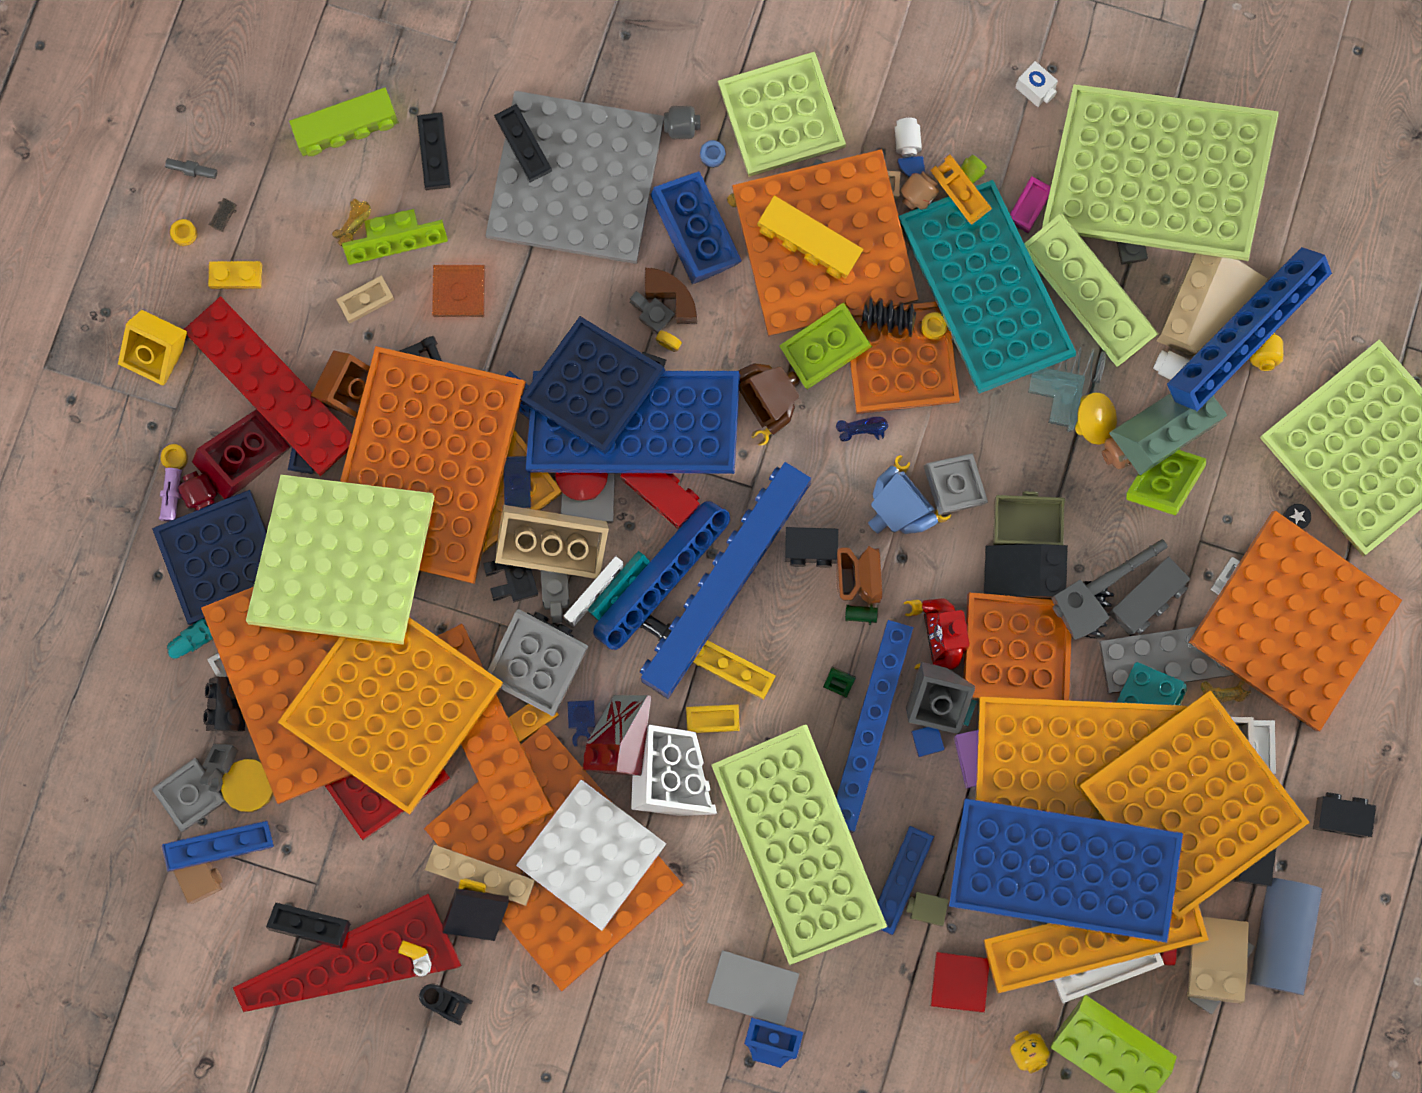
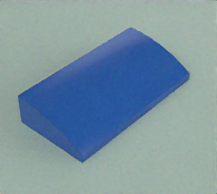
(695, 227)

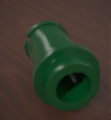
(861, 614)

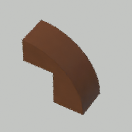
(666, 286)

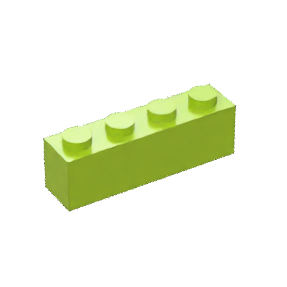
(344, 122)

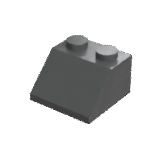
(939, 699)

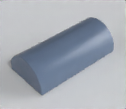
(1286, 936)

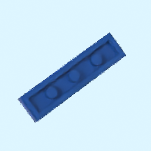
(217, 846)
(903, 876)

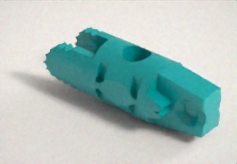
(190, 639)

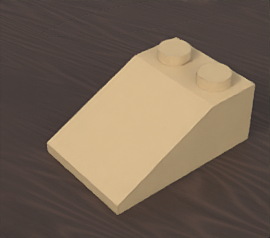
(1220, 963)

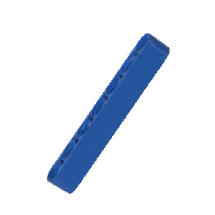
(661, 575)

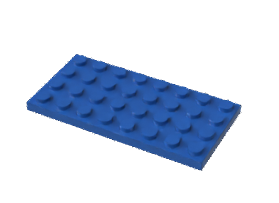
(679, 428)
(1066, 870)

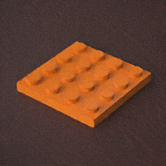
(902, 368)
(1016, 648)

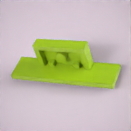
(394, 235)

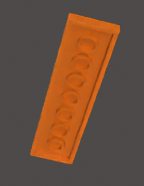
(499, 756)

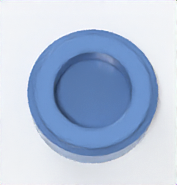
(712, 153)

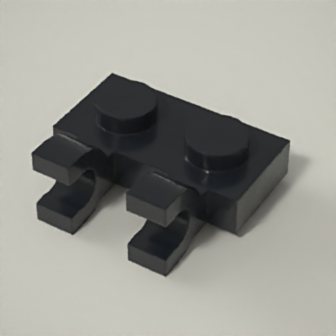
(519, 579)

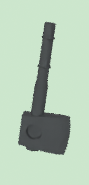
(1078, 603)

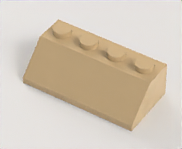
(551, 541)

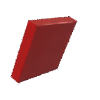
(960, 982)

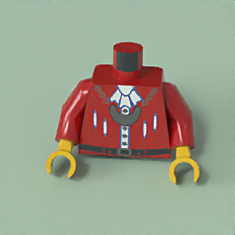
(945, 631)

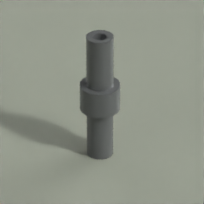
(191, 168)

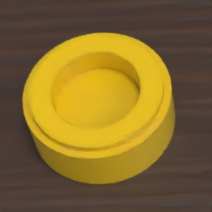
(183, 232)
(933, 325)
(668, 341)
(174, 456)

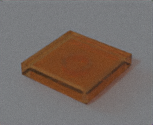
(458, 291)

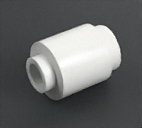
(908, 137)
(1169, 364)

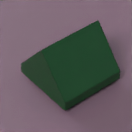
(839, 682)

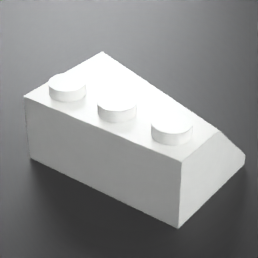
(672, 775)

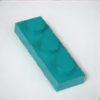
(618, 585)

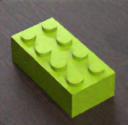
(1112, 1050)

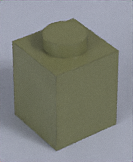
(927, 908)

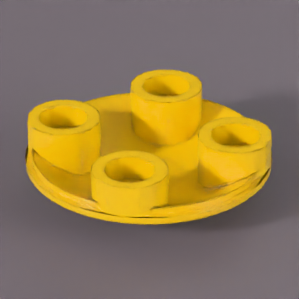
(1096, 418)

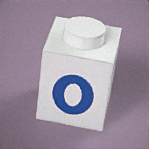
(1037, 84)

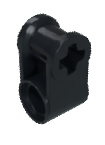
(447, 1002)

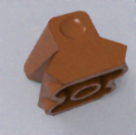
(859, 575)

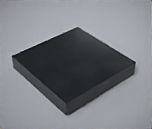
(475, 914)

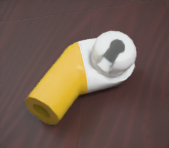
(419, 957)

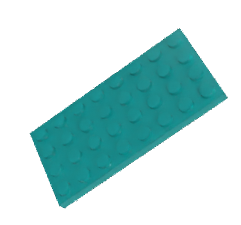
(987, 290)

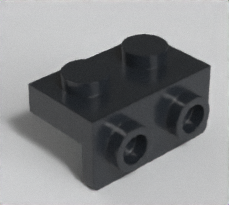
(222, 707)

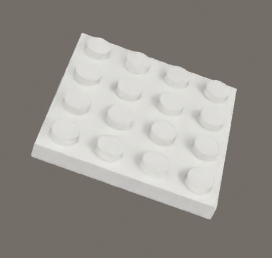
(591, 854)

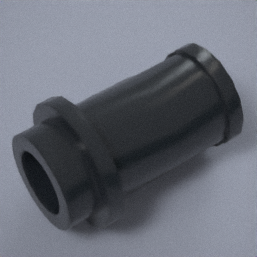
(657, 628)

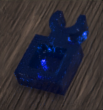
(581, 717)

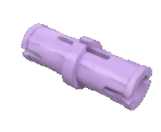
(170, 494)

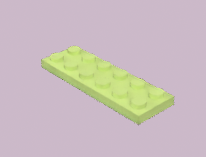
(1089, 290)

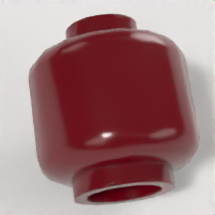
(197, 491)

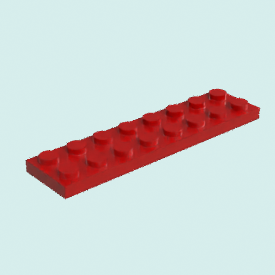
(270, 385)

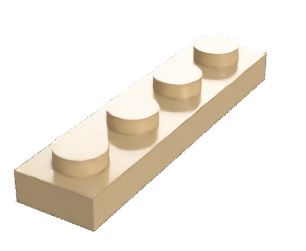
(497, 880)

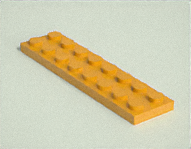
(1062, 951)

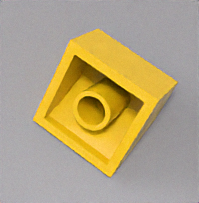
(151, 346)

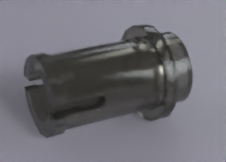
(222, 214)

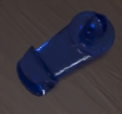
(872, 426)

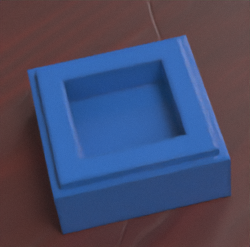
(927, 741)

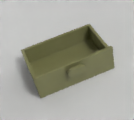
(1028, 519)

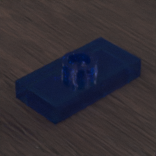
(517, 483)

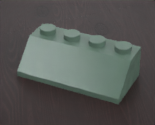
(1164, 430)

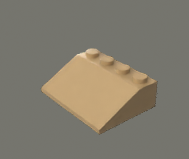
(1207, 300)

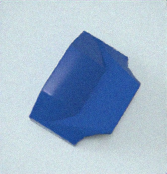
(772, 1042)

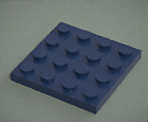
(592, 384)
(212, 552)

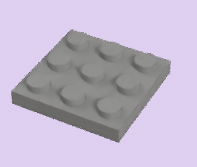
(537, 662)

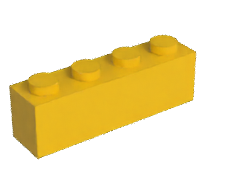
(809, 237)

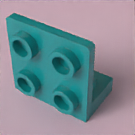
(1152, 687)

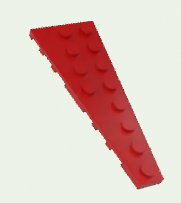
(366, 959)

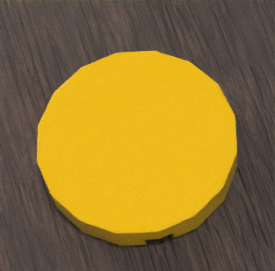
(246, 786)

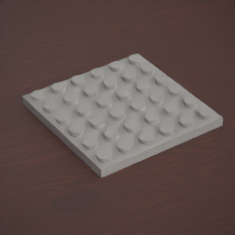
(597, 182)

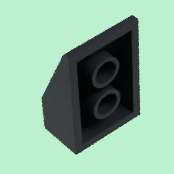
(1025, 570)

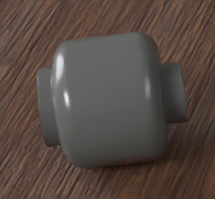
(681, 122)

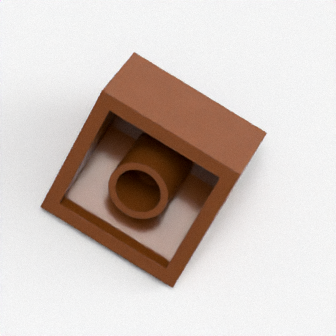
(342, 383)

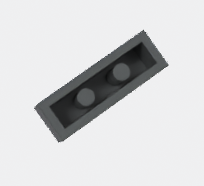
(1150, 597)

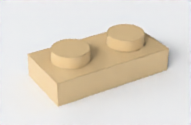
(365, 299)

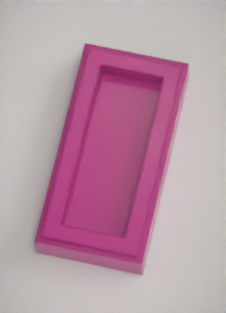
(1030, 204)

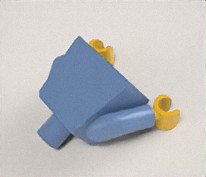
(901, 503)

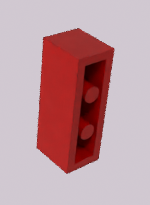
(664, 495)

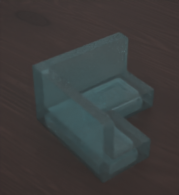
(1066, 394)

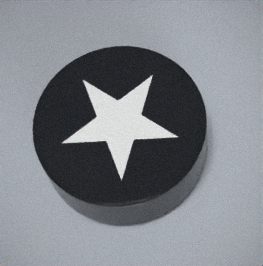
(1298, 514)

